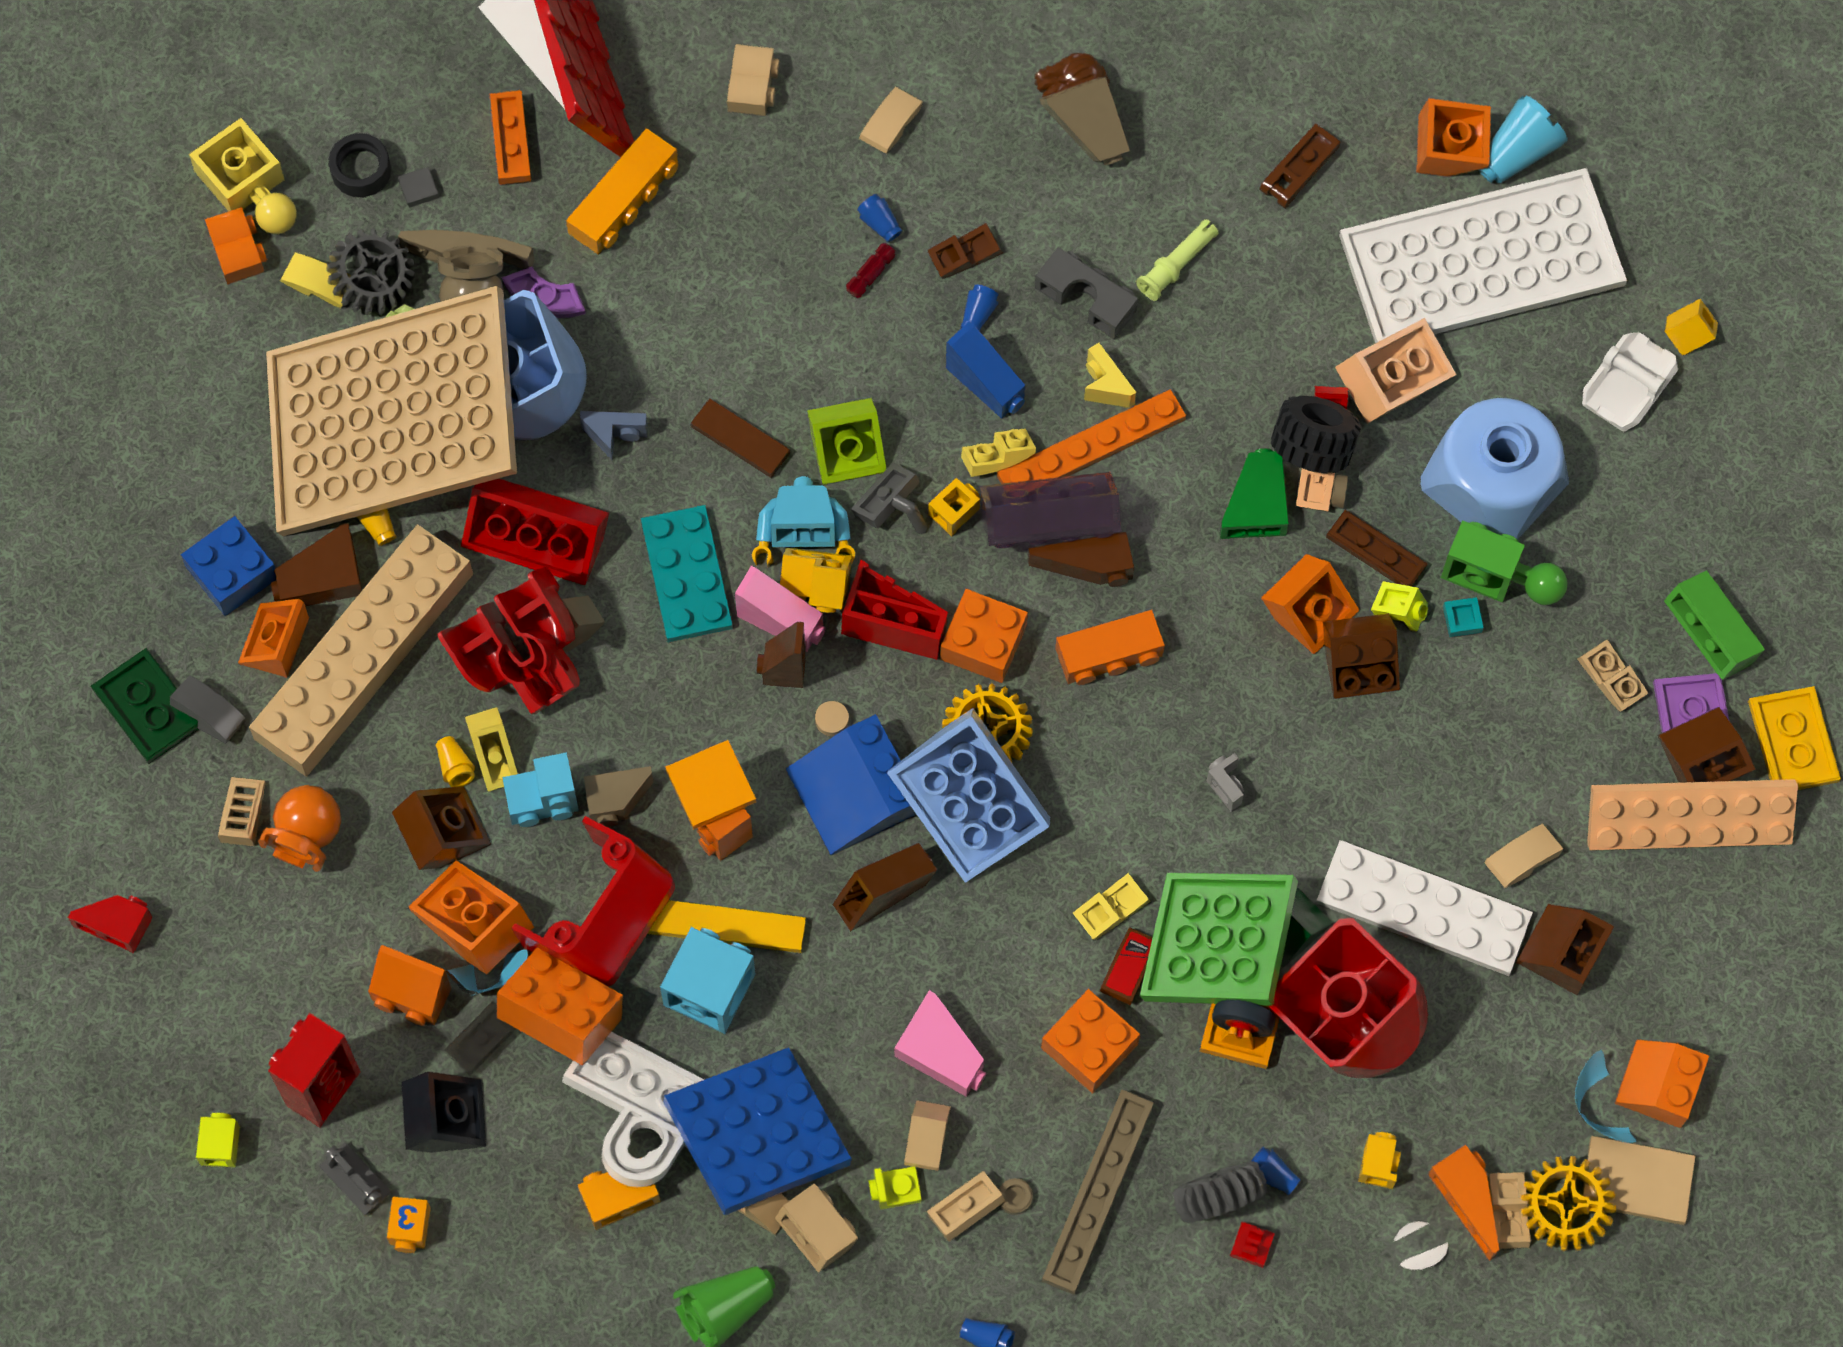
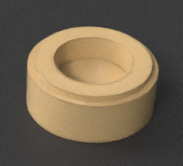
(831, 718)

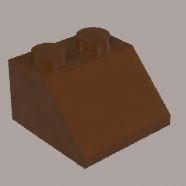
(440, 826)

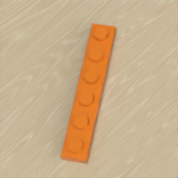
(1099, 441)

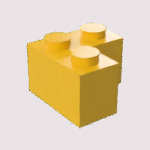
(817, 576)

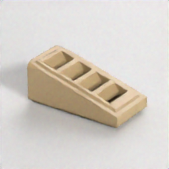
(241, 836)

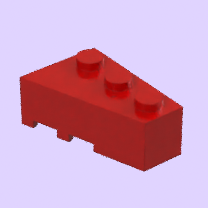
(892, 616)

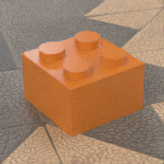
(983, 635)
(1090, 1041)

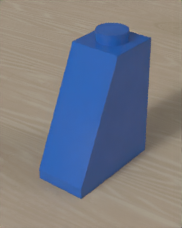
(984, 371)

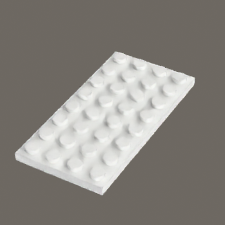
(1484, 256)

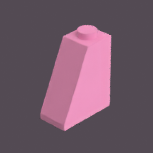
(776, 608)
(941, 1048)

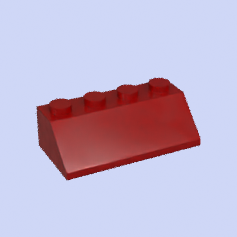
(534, 529)

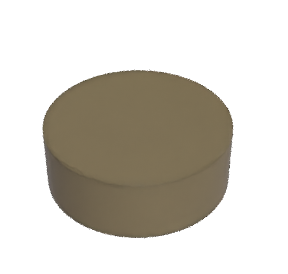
(1339, 491)
(1017, 1196)

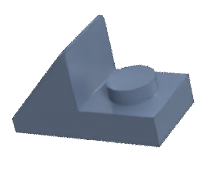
(605, 425)

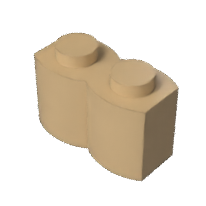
(751, 80)

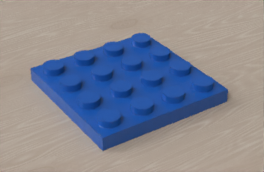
(756, 1131)

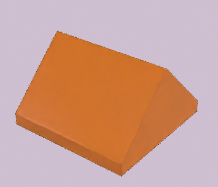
(275, 636)

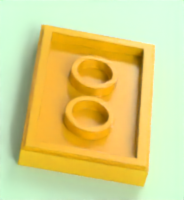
(1794, 738)

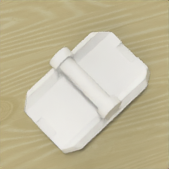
(1629, 380)

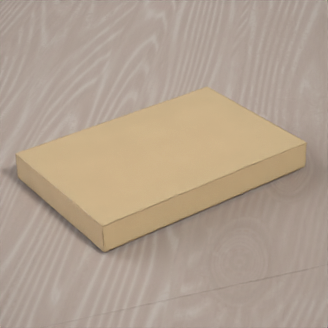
(1644, 1179)

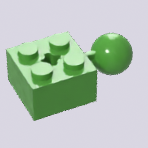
(1491, 561)

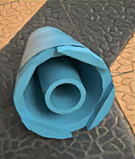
(1522, 140)

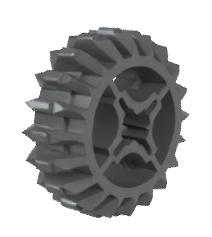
(360, 249)
(1219, 1192)

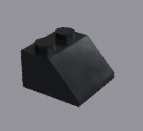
(443, 1113)

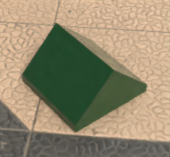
(1305, 926)

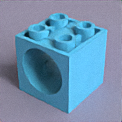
(708, 979)

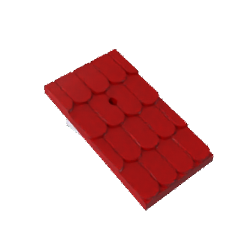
(571, 60)

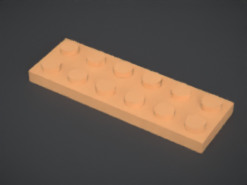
(1692, 814)

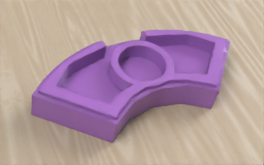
(559, 299)

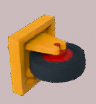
(1240, 1032)

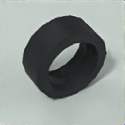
(366, 186)

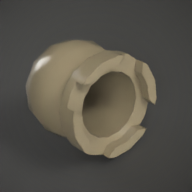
(468, 271)

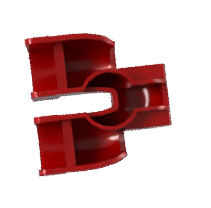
(491, 659)

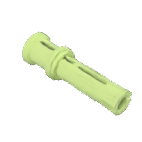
(1168, 268)

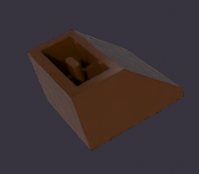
(1362, 655)
(1706, 749)
(1565, 946)

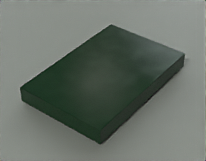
(139, 701)

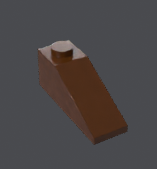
(1088, 559)
(784, 658)

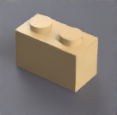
(817, 1227)

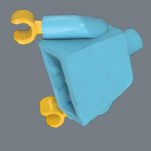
(802, 518)

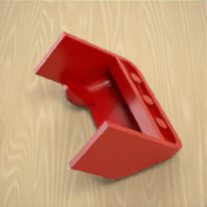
(619, 916)

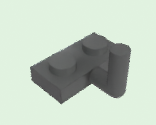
(889, 494)

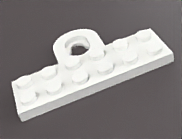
(635, 1086)

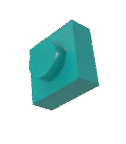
(1463, 617)

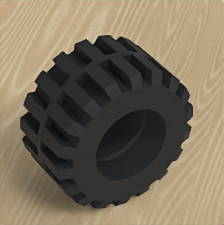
(1315, 434)

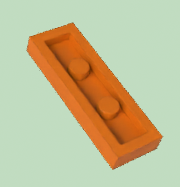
(510, 137)

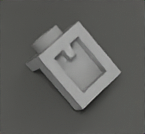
(1225, 786)

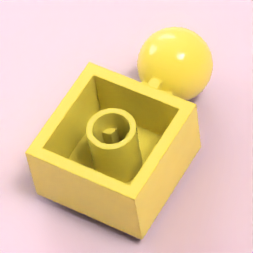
(243, 172)

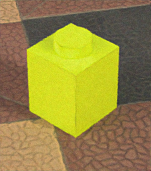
(218, 1140)

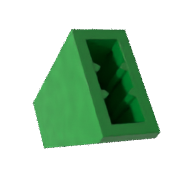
(1258, 499)

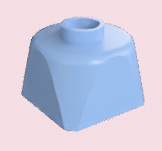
(543, 367)
(1497, 466)

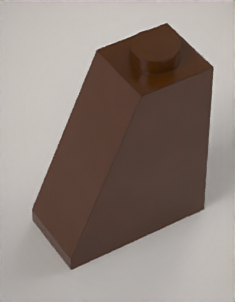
(321, 571)
(883, 885)

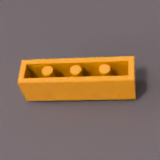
(623, 191)

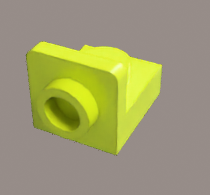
(1402, 604)
(895, 1187)

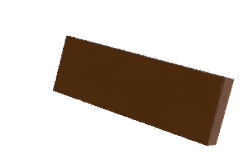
(740, 438)
(1376, 549)

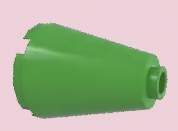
(723, 1304)

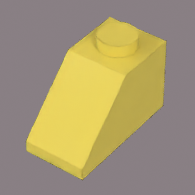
(491, 747)

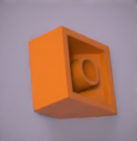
(1453, 137)
(1307, 598)
(726, 834)
(408, 986)
(1662, 1081)

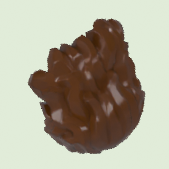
(1068, 73)

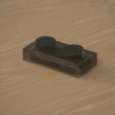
(479, 1040)

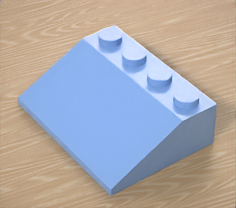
(969, 795)

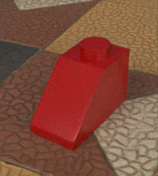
(114, 920)

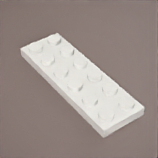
(1424, 907)

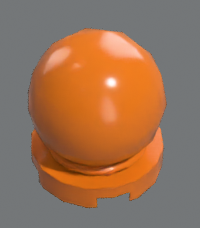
(304, 823)

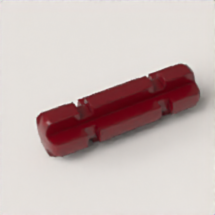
(870, 270)

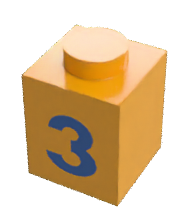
(408, 1224)

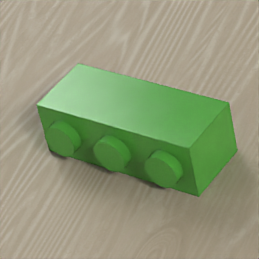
(1714, 625)

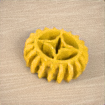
(999, 723)
(1583, 1203)

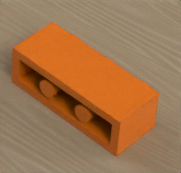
(1110, 648)

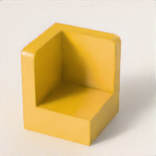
(1691, 327)

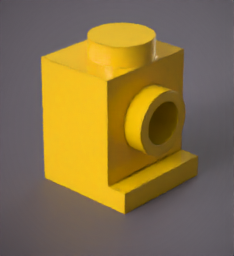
(955, 493)
(1380, 1160)

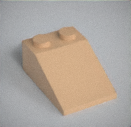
(1395, 370)

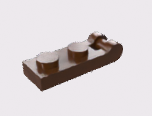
(1300, 165)

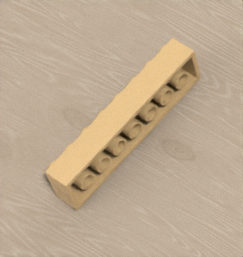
(361, 650)

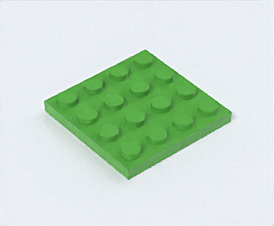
(1219, 938)

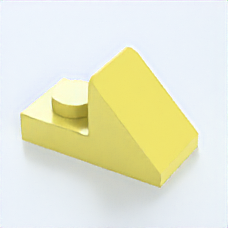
(1111, 384)

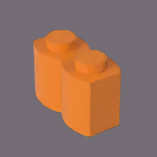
(235, 246)

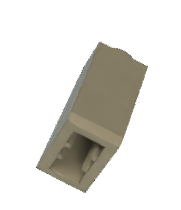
(1090, 119)

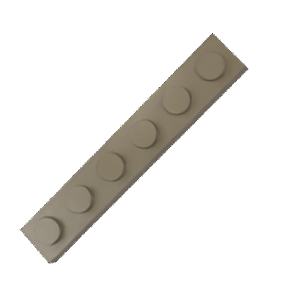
(1097, 1192)

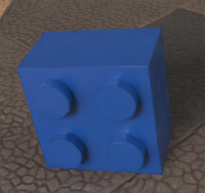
(229, 566)

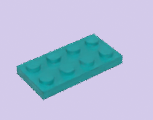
(686, 573)

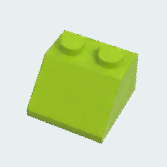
(847, 440)

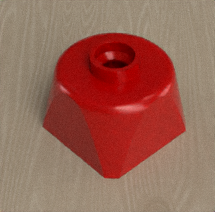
(1353, 1003)

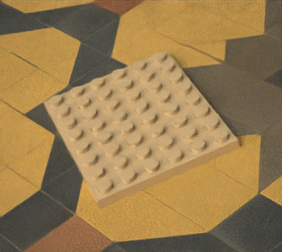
(391, 411)

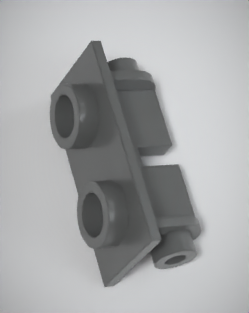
(354, 1178)

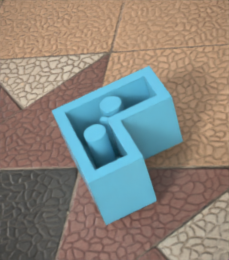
(541, 792)

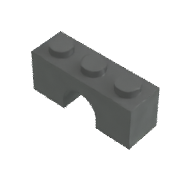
(1067, 274)

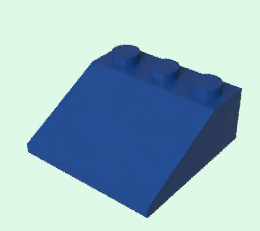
(849, 785)

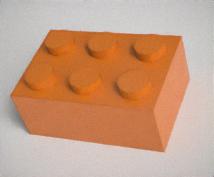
(559, 1006)

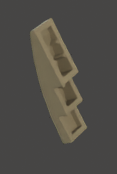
(432, 243)

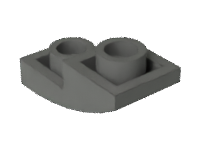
(211, 710)

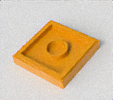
(710, 784)

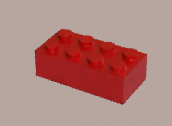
(313, 1069)

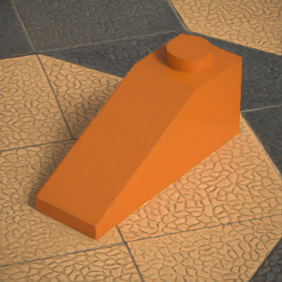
(1466, 1189)

